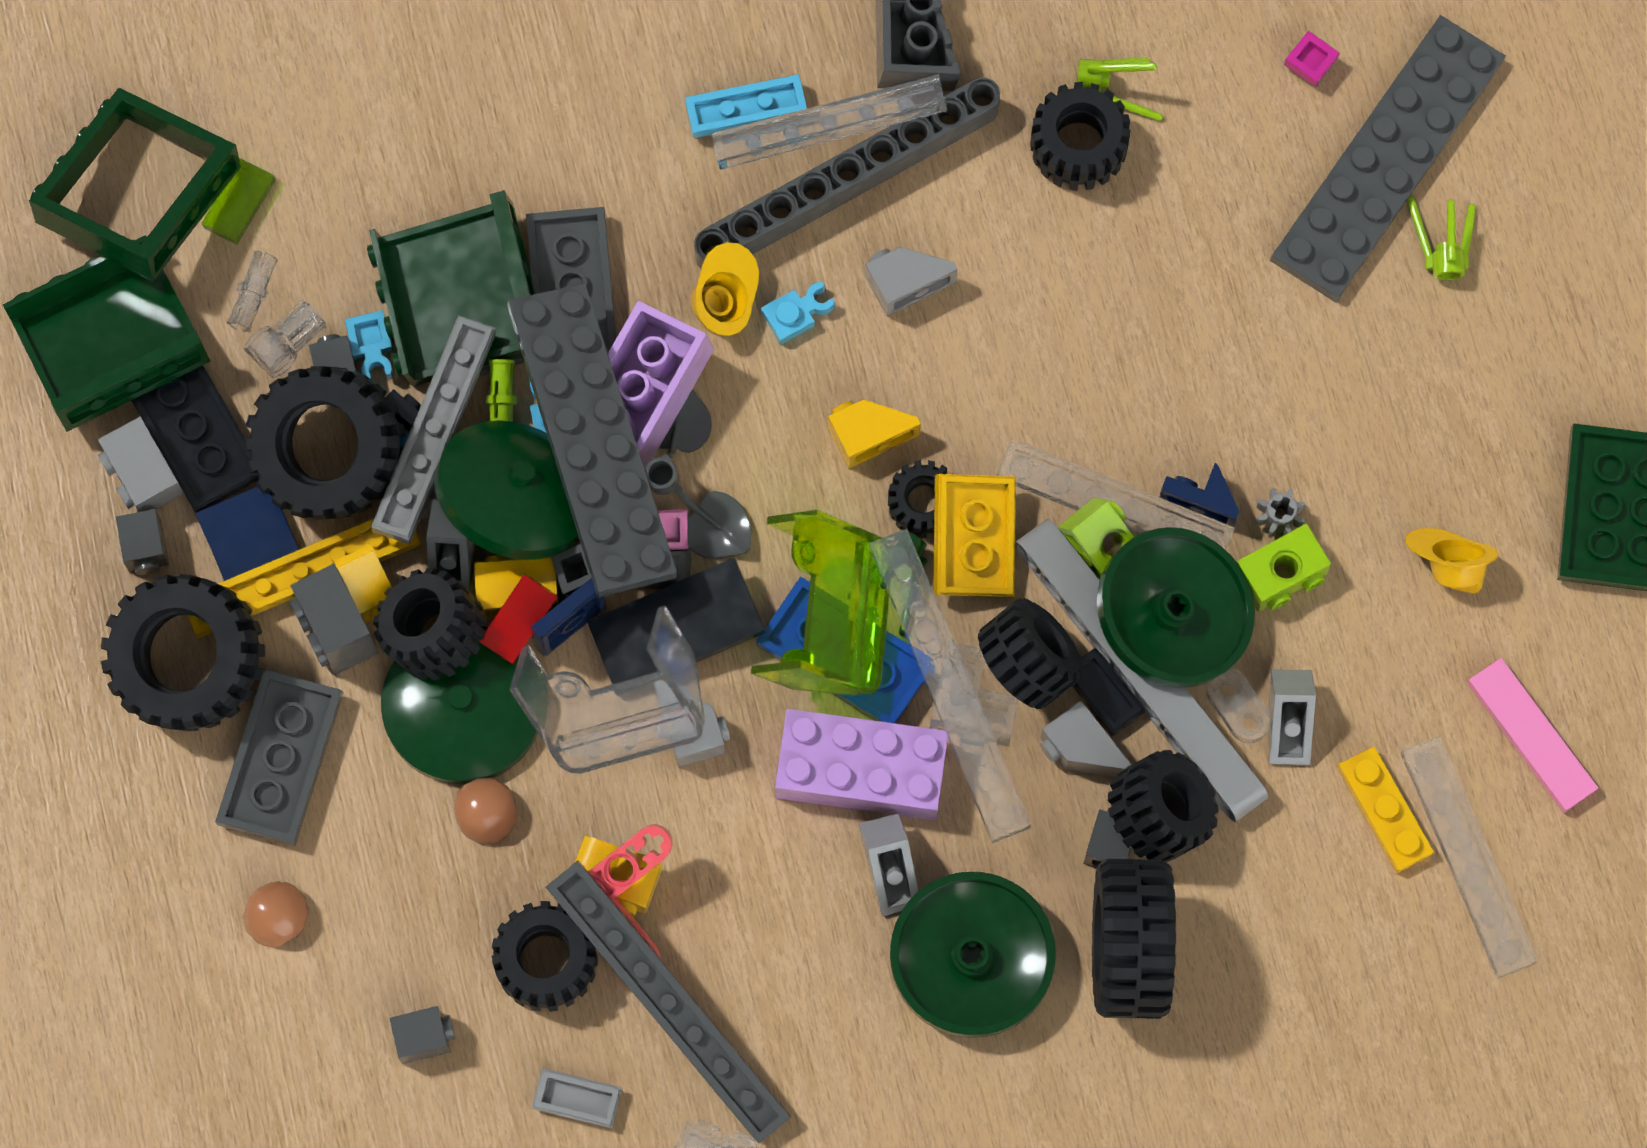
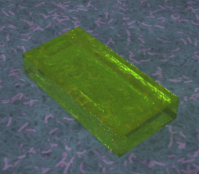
(238, 202)

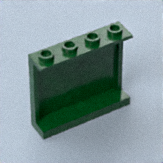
(448, 270)
(104, 337)

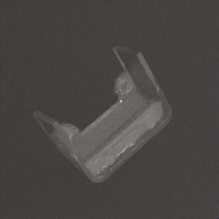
(620, 720)

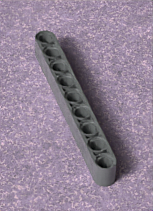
(859, 160)

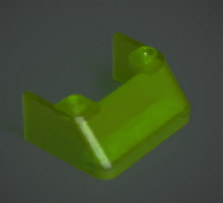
(843, 611)

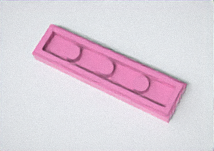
(1532, 735)

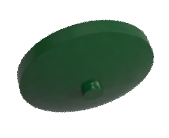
(505, 491)
(1175, 607)
(458, 724)
(972, 954)

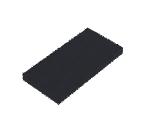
(197, 438)
(708, 607)

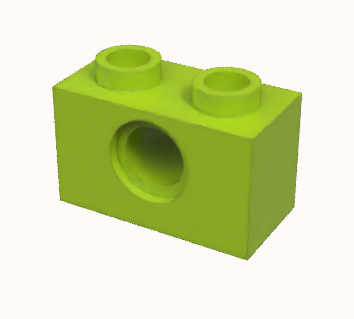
(1090, 526)
(1296, 549)

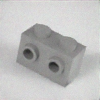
(140, 466)

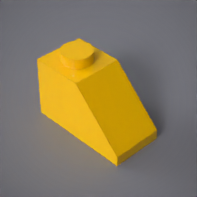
(869, 430)
(364, 580)

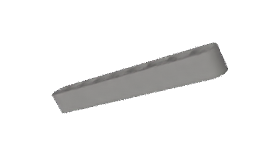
(1169, 708)

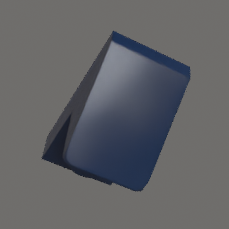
(1212, 502)

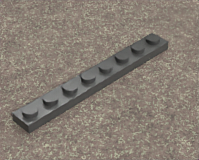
(668, 1001)

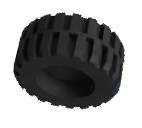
(273, 447)
(131, 644)
(1133, 938)

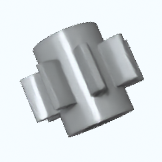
(1278, 501)

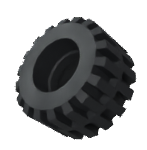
(1086, 107)
(412, 606)
(1030, 653)
(1162, 806)
(548, 991)

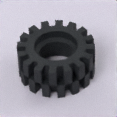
(899, 492)

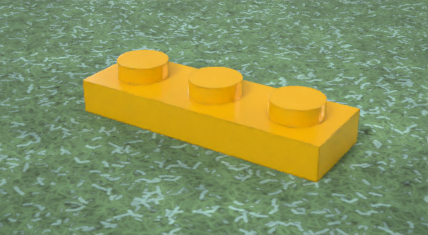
(1385, 809)

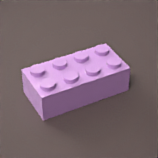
(655, 371)
(861, 764)

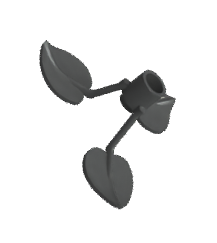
(720, 523)

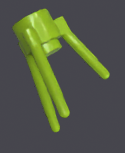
(1099, 73)
(1448, 260)

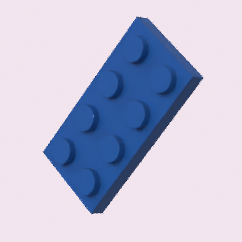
(900, 670)

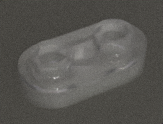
(1240, 705)

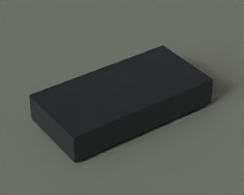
(1107, 693)

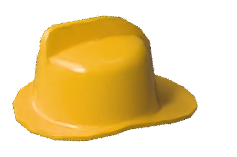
(726, 289)
(1453, 558)

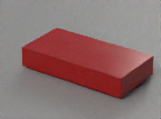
(513, 622)

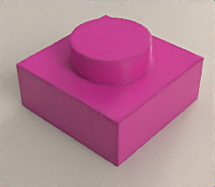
(1311, 58)

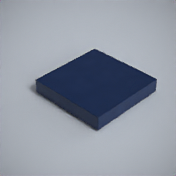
(246, 532)
(567, 618)

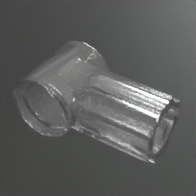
(277, 346)

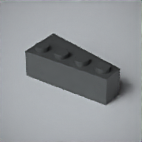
(913, 43)

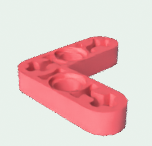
(615, 887)

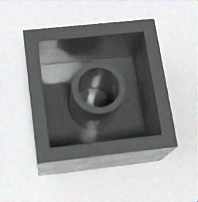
(337, 626)

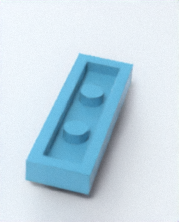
(744, 105)

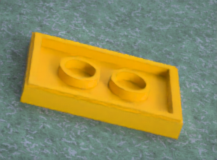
(974, 535)

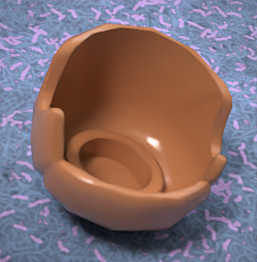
(485, 810)
(275, 913)

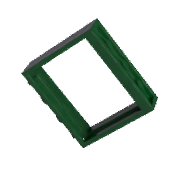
(179, 219)

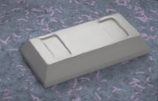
(577, 1098)

